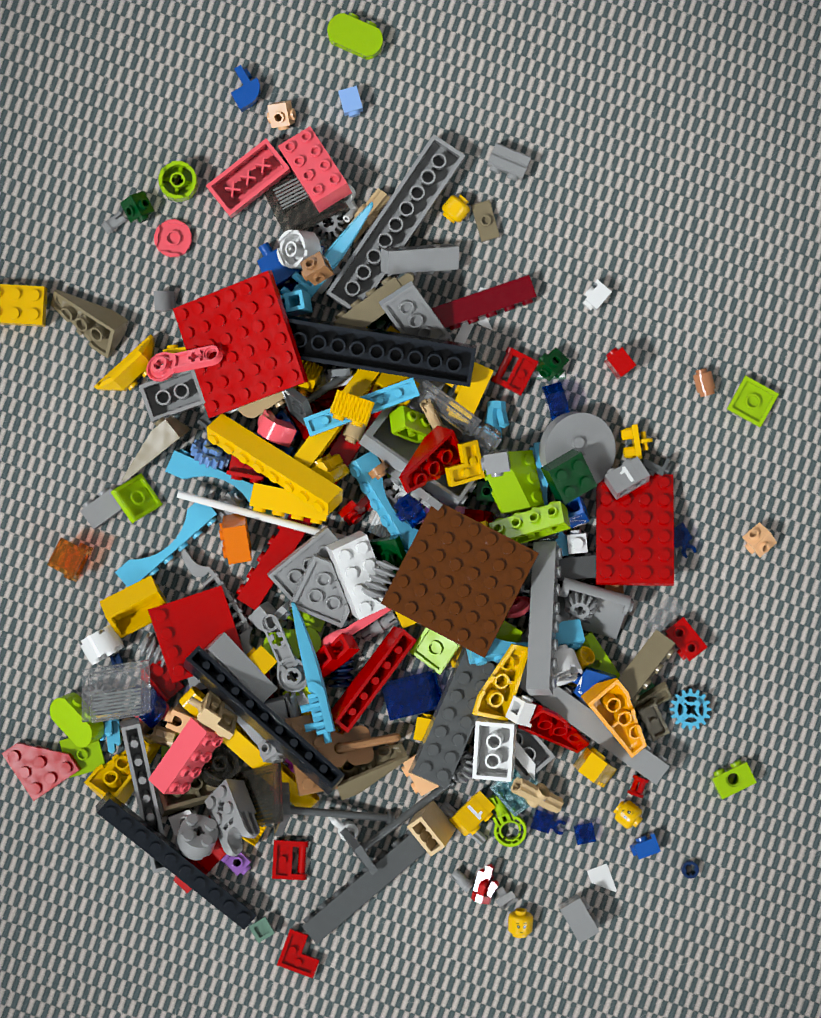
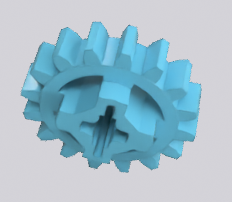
(696, 702)

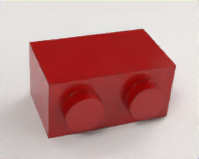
(619, 362)

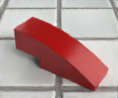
(337, 653)

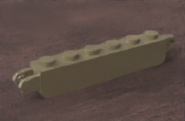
(369, 309)

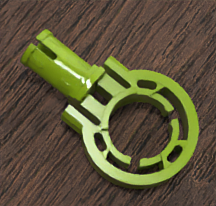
(501, 811)

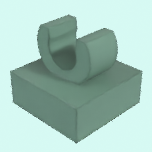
(261, 929)

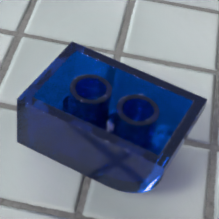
(412, 694)

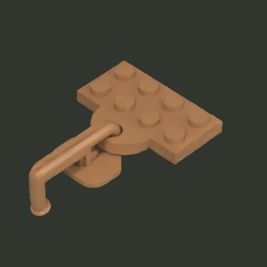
(352, 747)

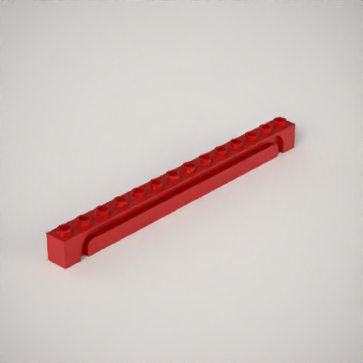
(288, 539)

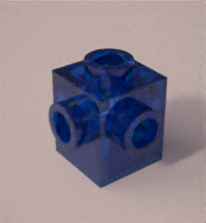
(409, 510)

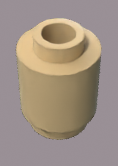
(353, 434)

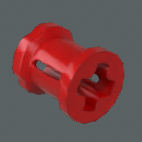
(638, 792)

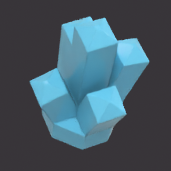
(497, 415)
(112, 731)

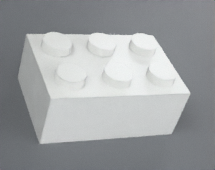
(494, 749)

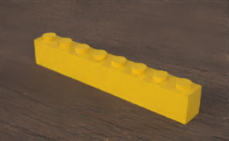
(274, 464)

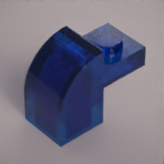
(555, 400)
(157, 709)

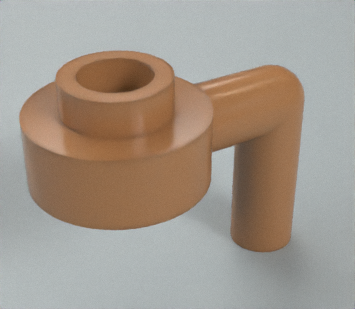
(379, 471)

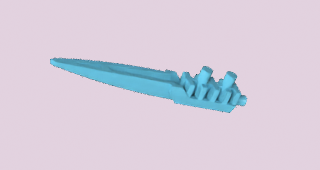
(335, 252)
(318, 698)

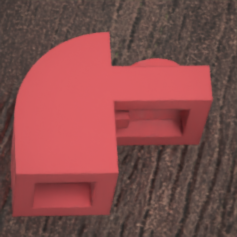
(275, 430)

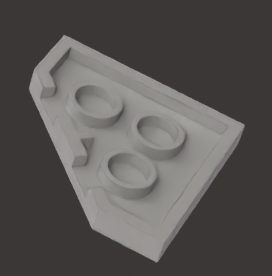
(321, 593)

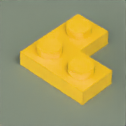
(470, 466)

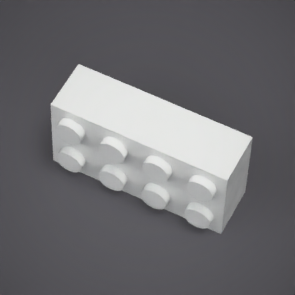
(353, 563)

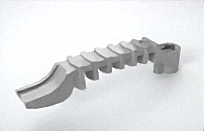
(200, 571)

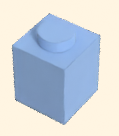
(350, 101)

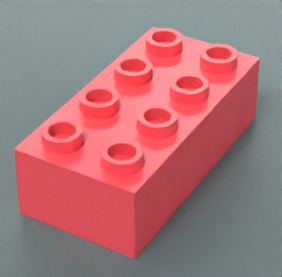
(314, 169)
(248, 178)
(185, 758)

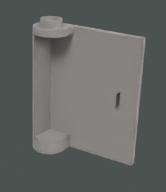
(610, 609)

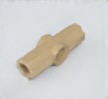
(379, 200)
(159, 736)
(537, 795)

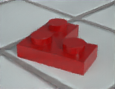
(353, 512)
(292, 955)

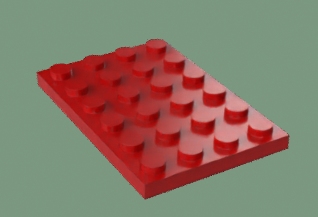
(636, 534)

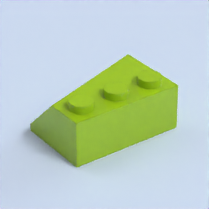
(518, 488)

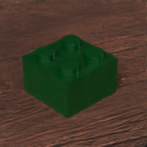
(568, 476)

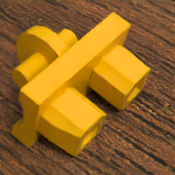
(633, 434)

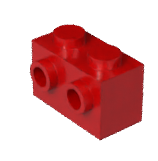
(685, 639)

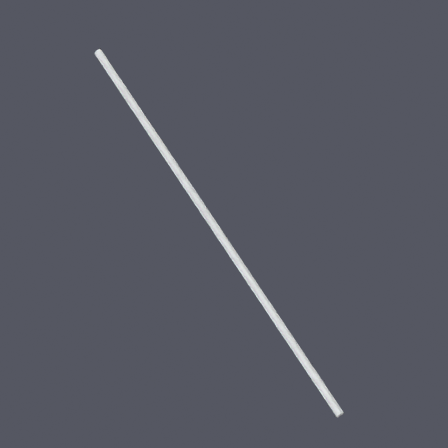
(260, 516)

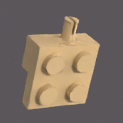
(214, 715)

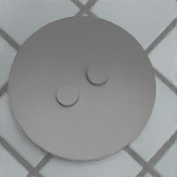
(583, 433)

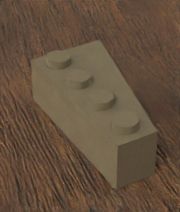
(646, 664)

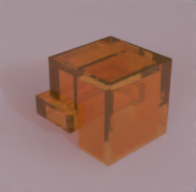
(70, 558)

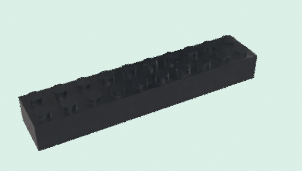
(383, 351)

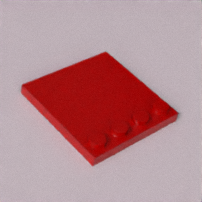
(190, 624)

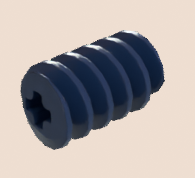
(342, 675)

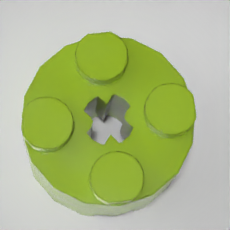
(172, 172)

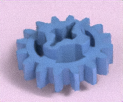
(209, 454)

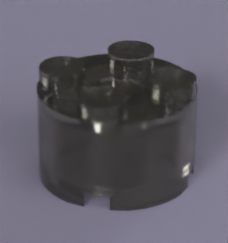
(229, 766)

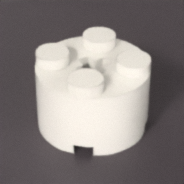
(297, 247)
(101, 644)
(567, 665)

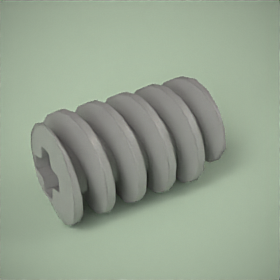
(380, 580)
(152, 649)

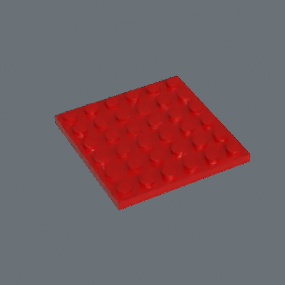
(255, 342)

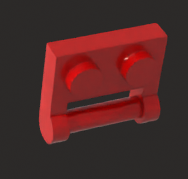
(520, 374)
(283, 859)

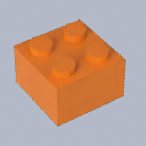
(236, 539)

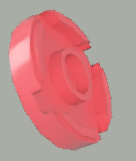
(173, 238)

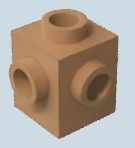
(316, 268)

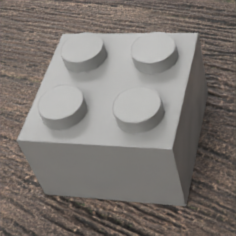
(577, 916)

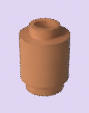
(704, 382)

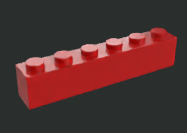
(371, 678)

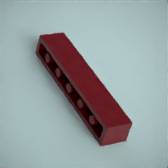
(486, 303)

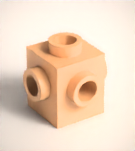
(281, 115)
(759, 540)

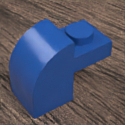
(249, 93)

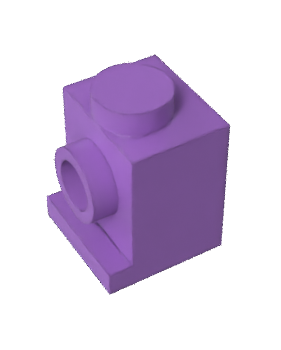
(242, 868)

